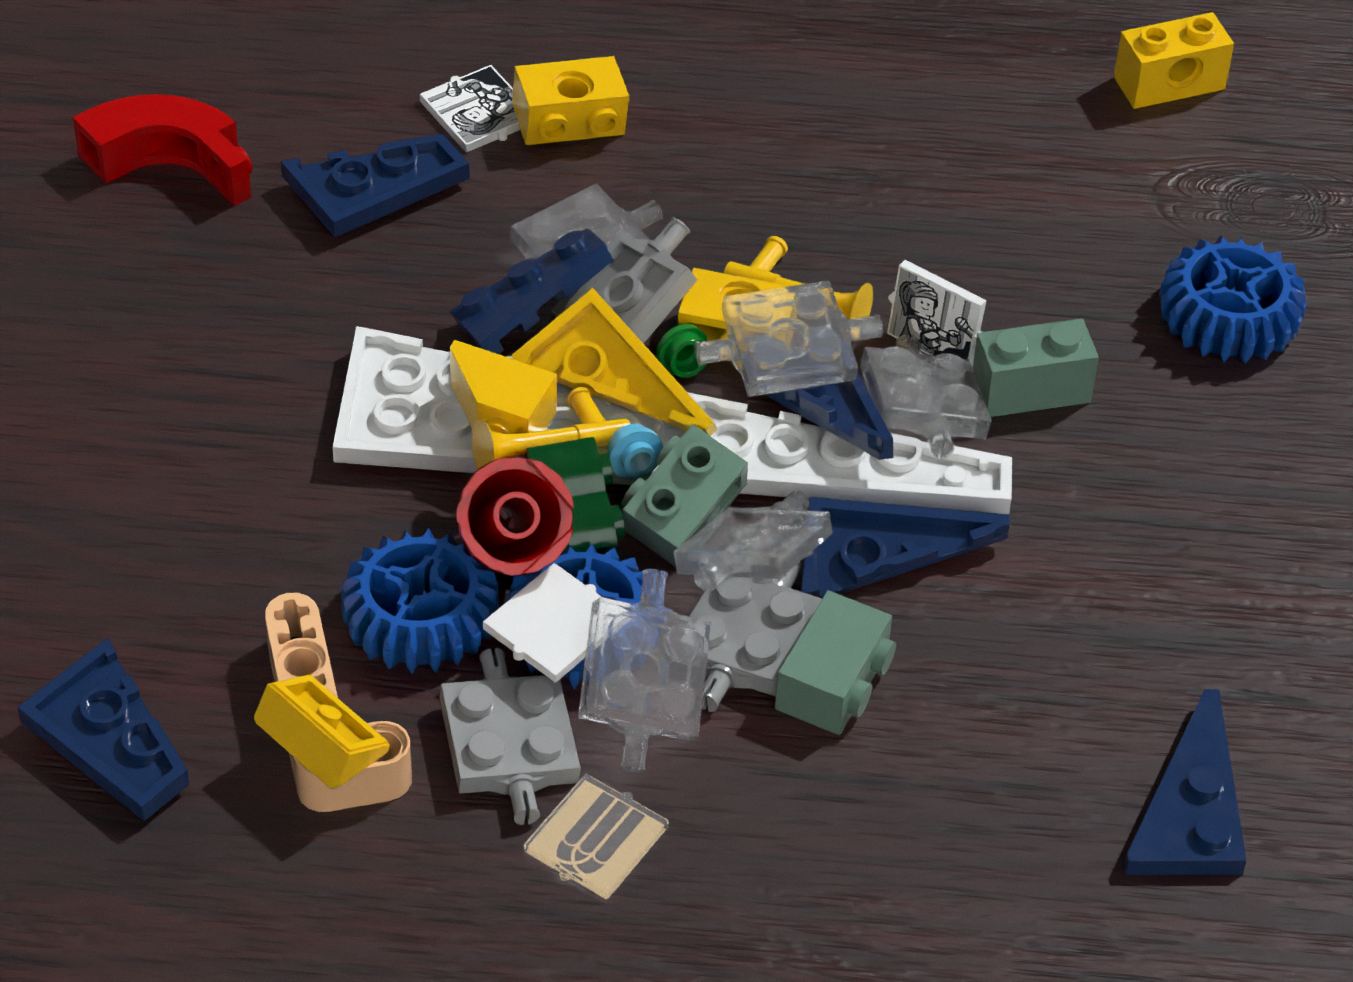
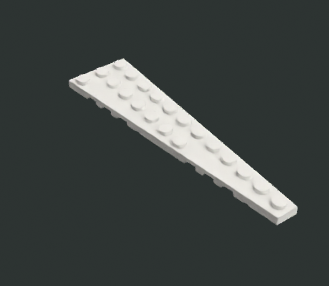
(407, 416)

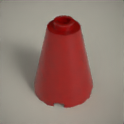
(515, 515)

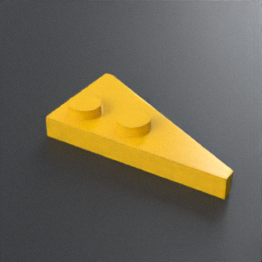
(600, 352)

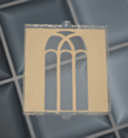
(596, 836)

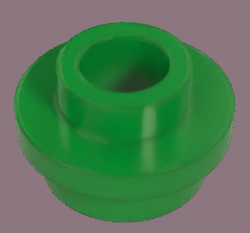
(677, 350)

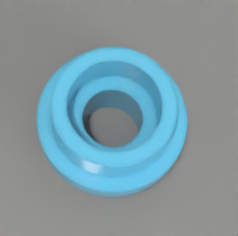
(634, 451)

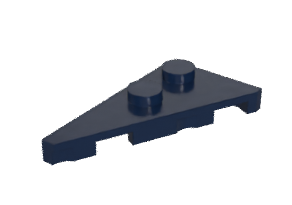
(844, 411)
(889, 540)
(1195, 811)

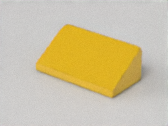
(319, 729)

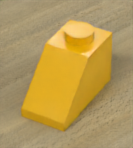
(502, 390)

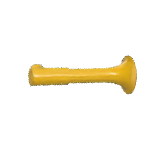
(851, 304)
(493, 445)

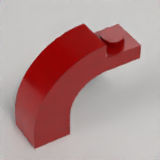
(164, 131)

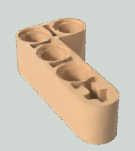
(381, 781)

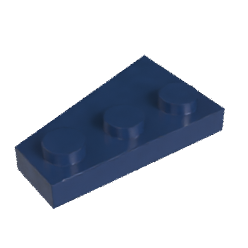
(368, 186)
(516, 300)
(106, 731)

